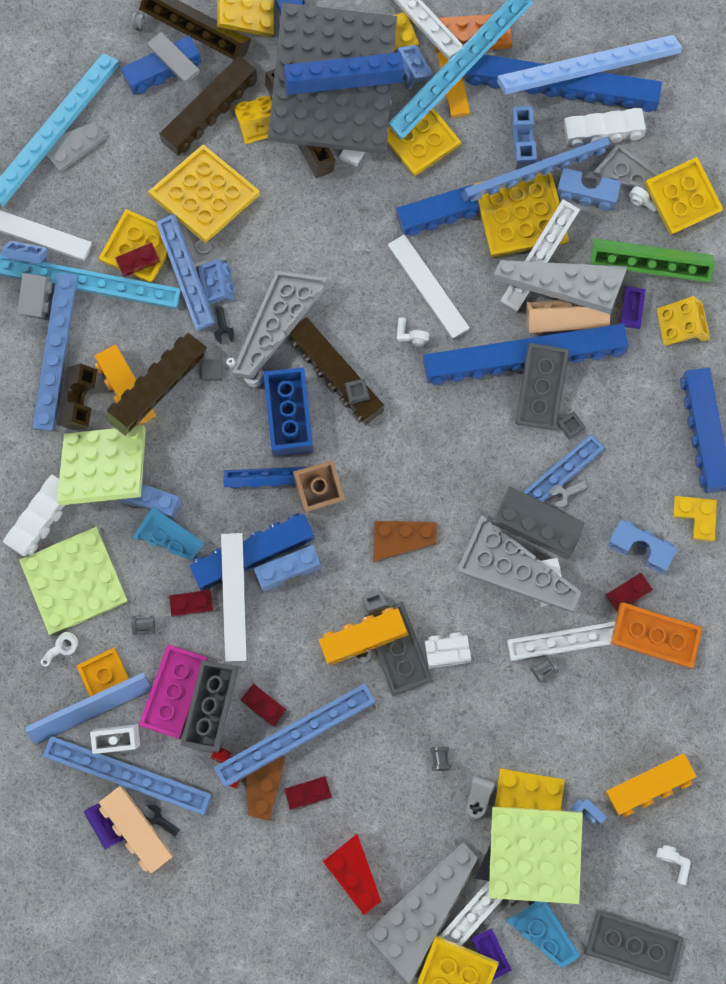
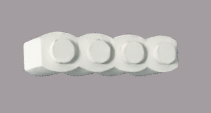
(612, 124)
(35, 520)

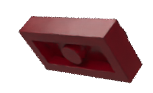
(137, 259)
(629, 591)
(191, 603)
(263, 705)
(308, 793)

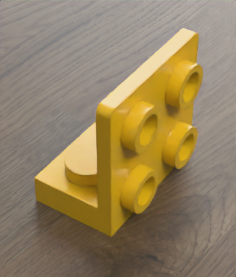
(254, 118)
(683, 321)

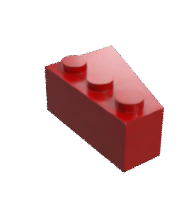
(354, 875)

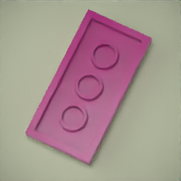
(172, 692)

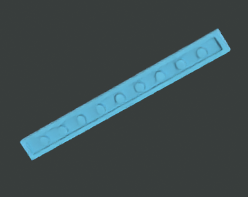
(457, 66)
(56, 126)
(98, 283)

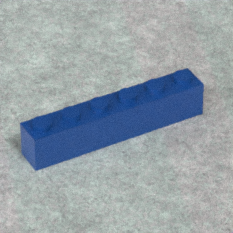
(343, 73)
(706, 428)
(256, 550)

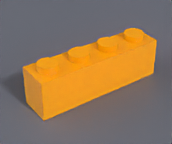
(118, 375)
(363, 636)
(649, 785)

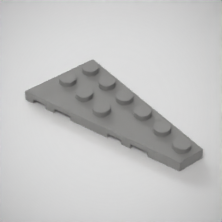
(576, 283)
(281, 310)
(508, 565)
(411, 925)

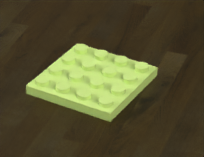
(101, 466)
(73, 581)
(535, 855)

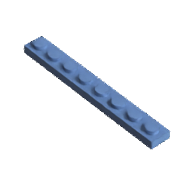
(529, 172)
(55, 352)
(294, 735)
(127, 775)

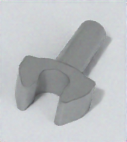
(564, 493)

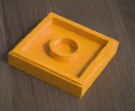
(102, 671)

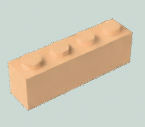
(563, 316)
(136, 830)

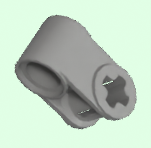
(479, 794)

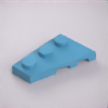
(166, 533)
(545, 931)

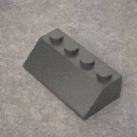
(538, 523)
(210, 706)

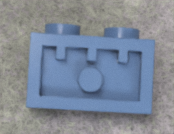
(415, 66)
(25, 252)
(217, 281)
(591, 812)

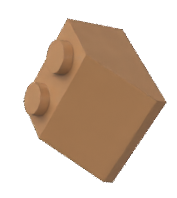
(318, 486)

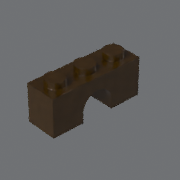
(78, 382)

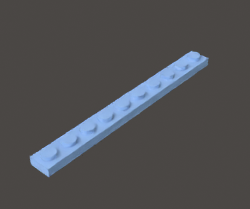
(589, 64)

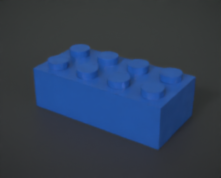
(288, 412)

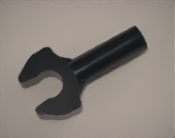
(223, 326)
(159, 820)

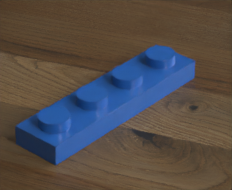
(259, 477)

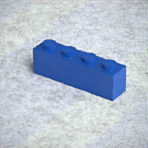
(152, 71)
(435, 211)

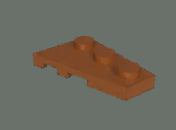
(401, 537)
(263, 787)

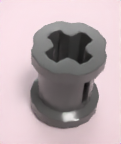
(143, 625)
(544, 669)
(440, 758)

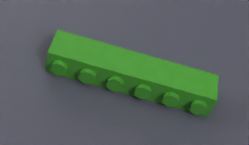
(653, 260)

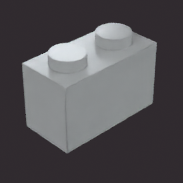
(35, 295)

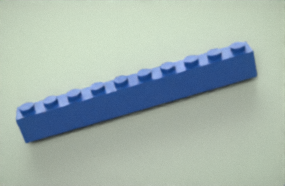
(596, 87)
(511, 355)

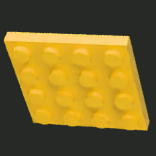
(204, 193)
(518, 215)

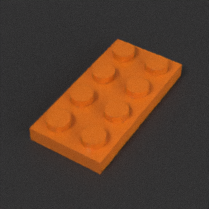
(466, 26)
(656, 635)

